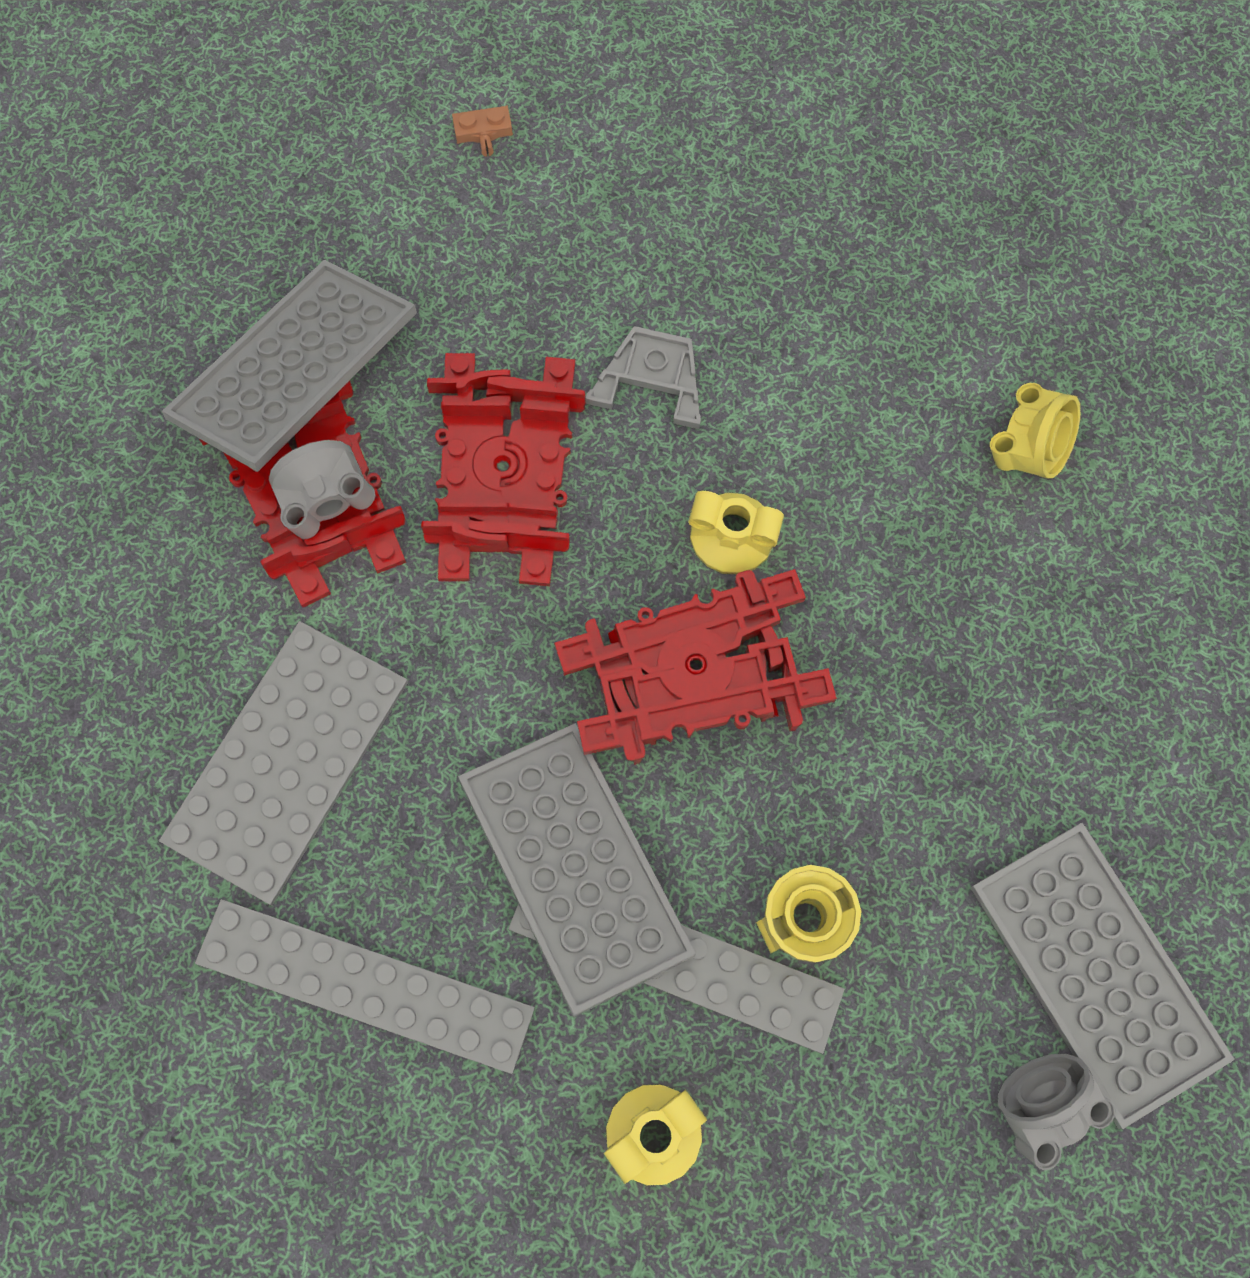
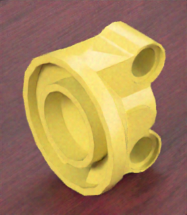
(1038, 432)
(728, 549)
(831, 897)
(624, 1128)

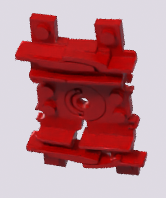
(495, 507)
(336, 536)
(688, 698)

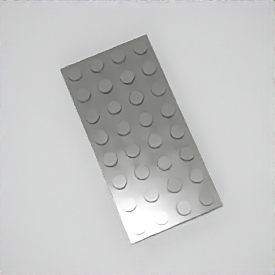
(289, 364)
(284, 763)
(576, 870)
(1102, 974)

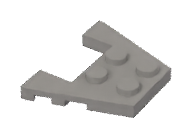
(656, 363)

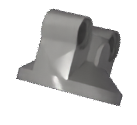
(318, 485)
(1052, 1106)

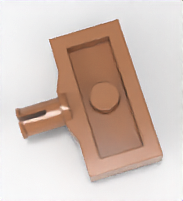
(482, 126)

